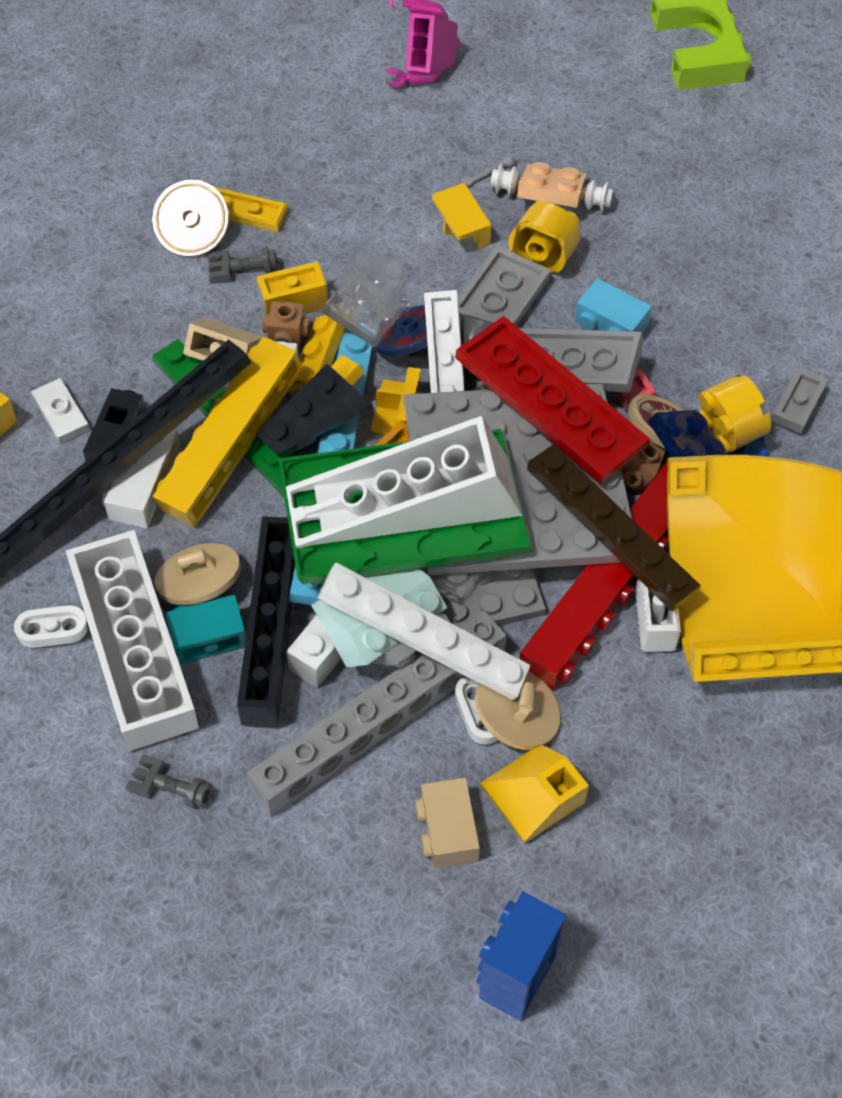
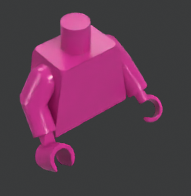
(430, 43)

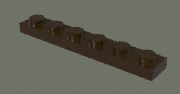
(613, 527)

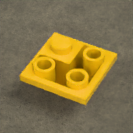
(536, 791)

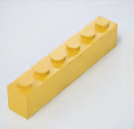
(227, 432)

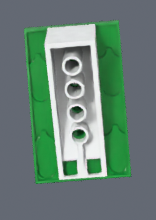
(405, 504)

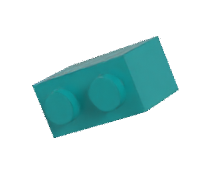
(206, 629)

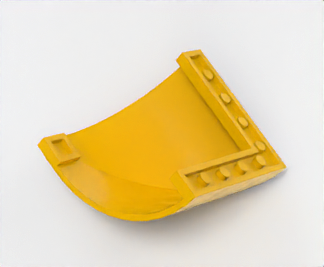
(767, 561)

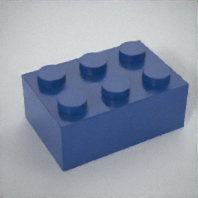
(520, 954)

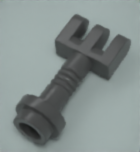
(222, 265)
(196, 793)

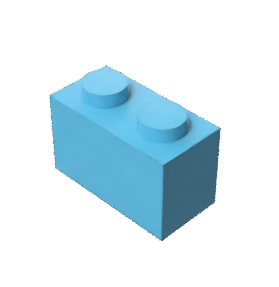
(611, 309)

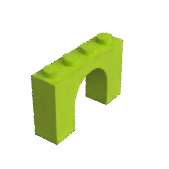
(708, 64)

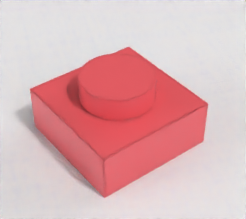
(639, 386)

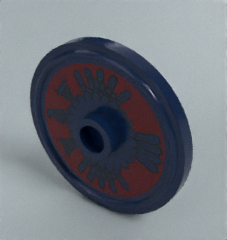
(406, 335)

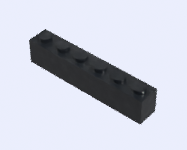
(267, 626)

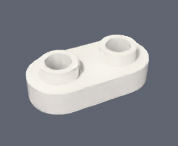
(51, 624)
(469, 713)

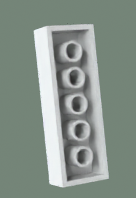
(132, 641)

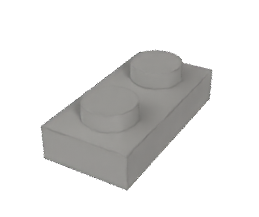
(799, 400)

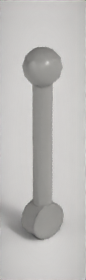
(509, 161)

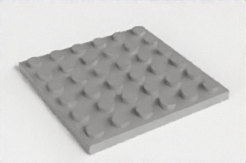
(553, 530)

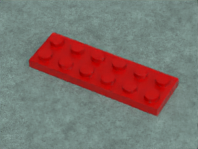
(552, 399)

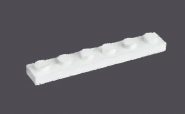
(423, 631)

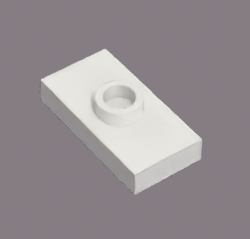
(60, 411)

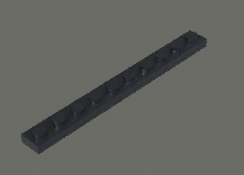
(120, 453)

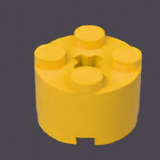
(546, 235)
(735, 412)

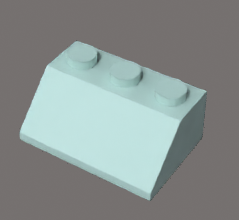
(360, 643)

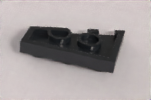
(316, 408)

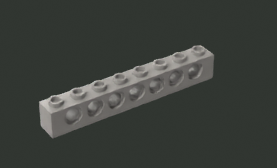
(359, 725)

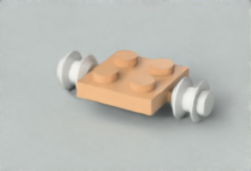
(551, 185)

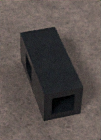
(117, 412)

